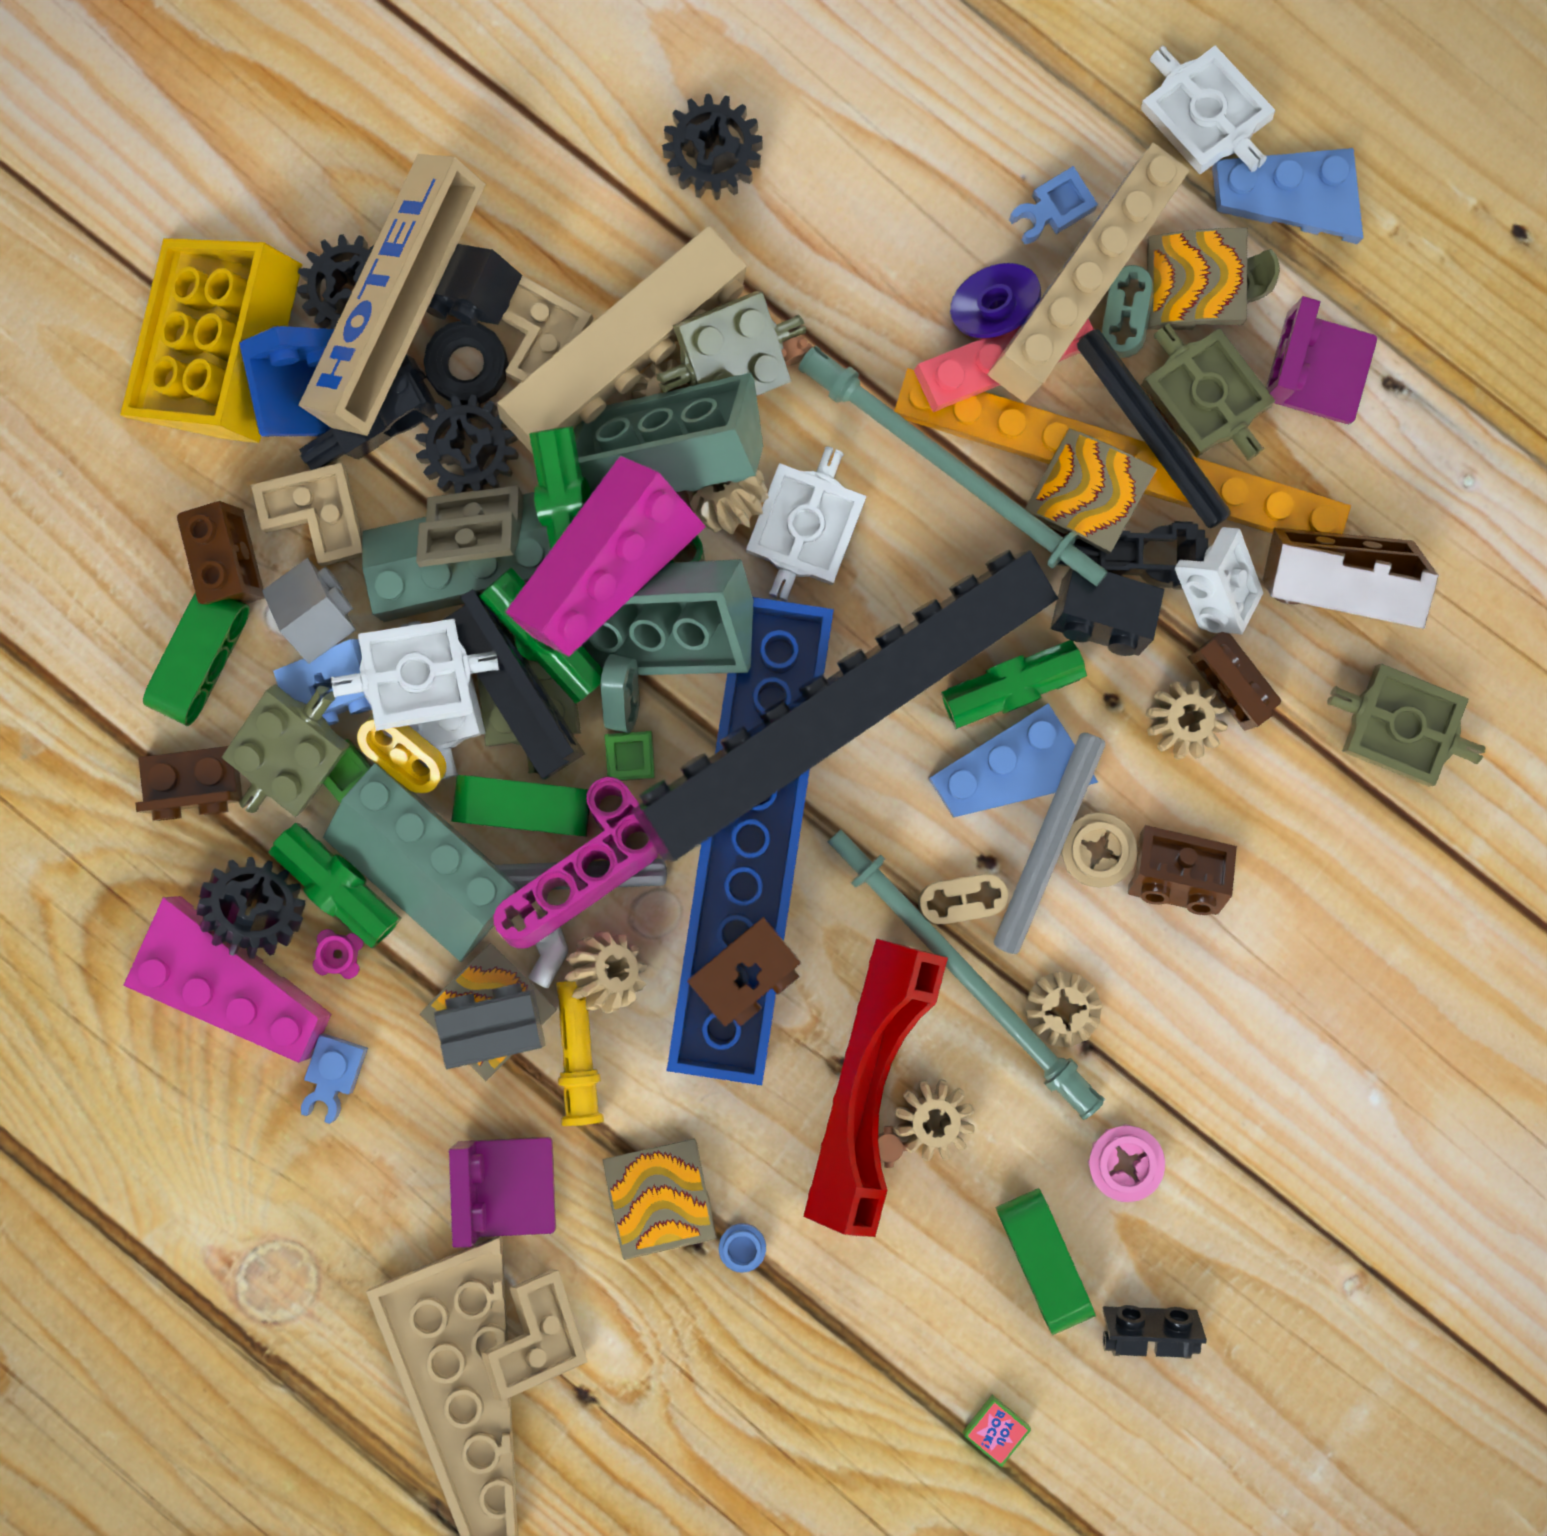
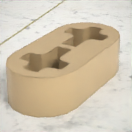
(964, 910)

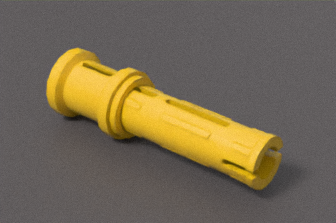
(578, 1077)

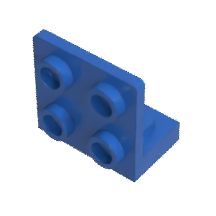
(278, 372)

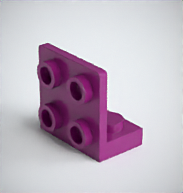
(1320, 364)
(501, 1188)

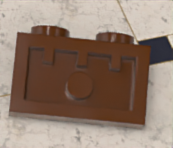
(220, 553)
(1235, 680)
(187, 782)
(1183, 871)

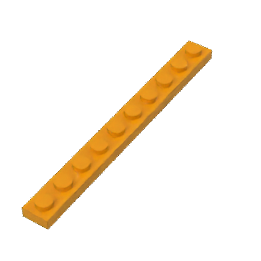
(1039, 434)

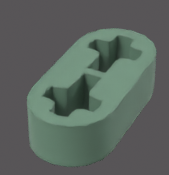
(1138, 312)
(620, 693)

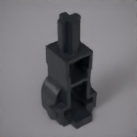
(401, 411)
(1128, 553)

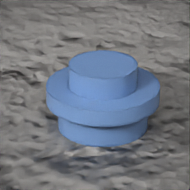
(742, 1247)

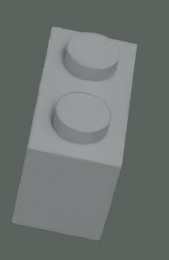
(309, 609)

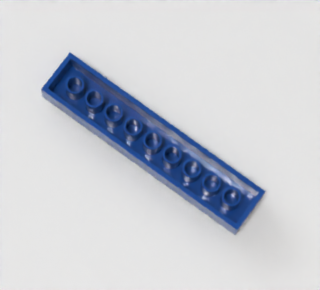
(752, 861)

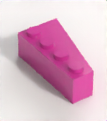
(604, 556)
(227, 991)

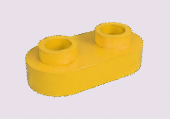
(401, 755)

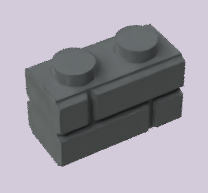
(490, 1027)

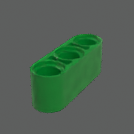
(195, 658)
(520, 805)
(1045, 1261)

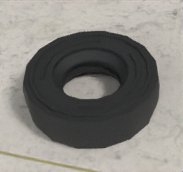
(459, 335)

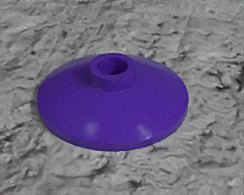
(995, 300)

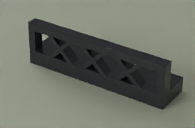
(516, 689)

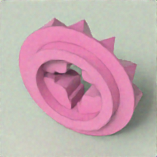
(1148, 1167)

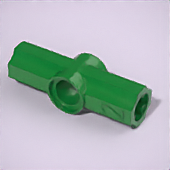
(560, 484)
(575, 674)
(1014, 684)
(334, 885)

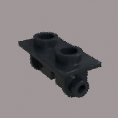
(1174, 1331)

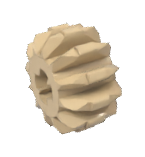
(729, 503)
(1200, 731)
(604, 990)
(949, 1126)

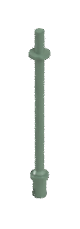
(845, 386)
(1058, 1072)

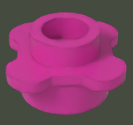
(328, 963)

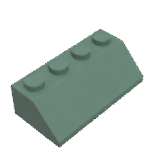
(686, 435)
(404, 589)
(683, 622)
(419, 861)

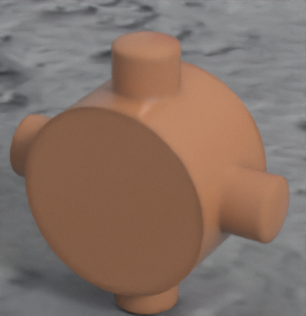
(795, 349)
(890, 1146)

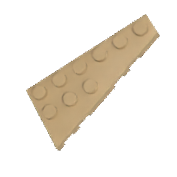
(435, 1334)

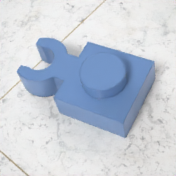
(1058, 203)
(334, 1070)

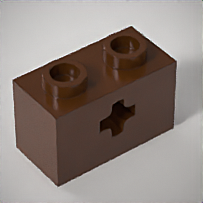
(717, 978)

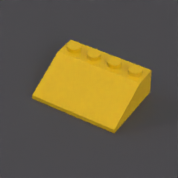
(188, 348)

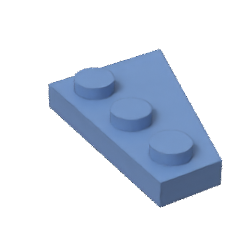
(1295, 189)
(1008, 768)

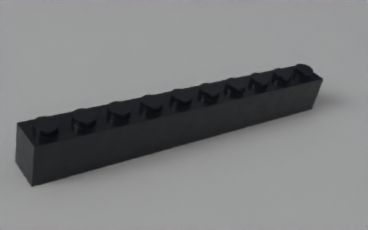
(843, 706)

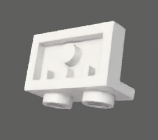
(1224, 586)

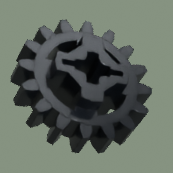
(698, 132)
(337, 274)
(449, 448)
(230, 893)

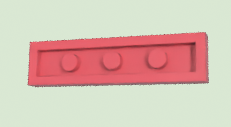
(965, 369)

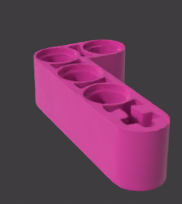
(572, 871)

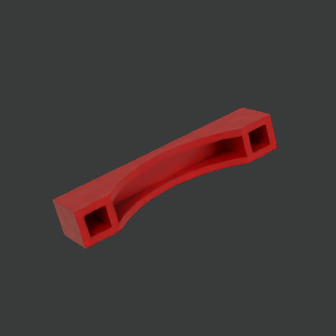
(848, 1177)

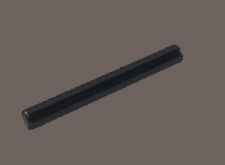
(1153, 428)

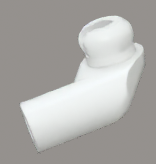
(552, 953)

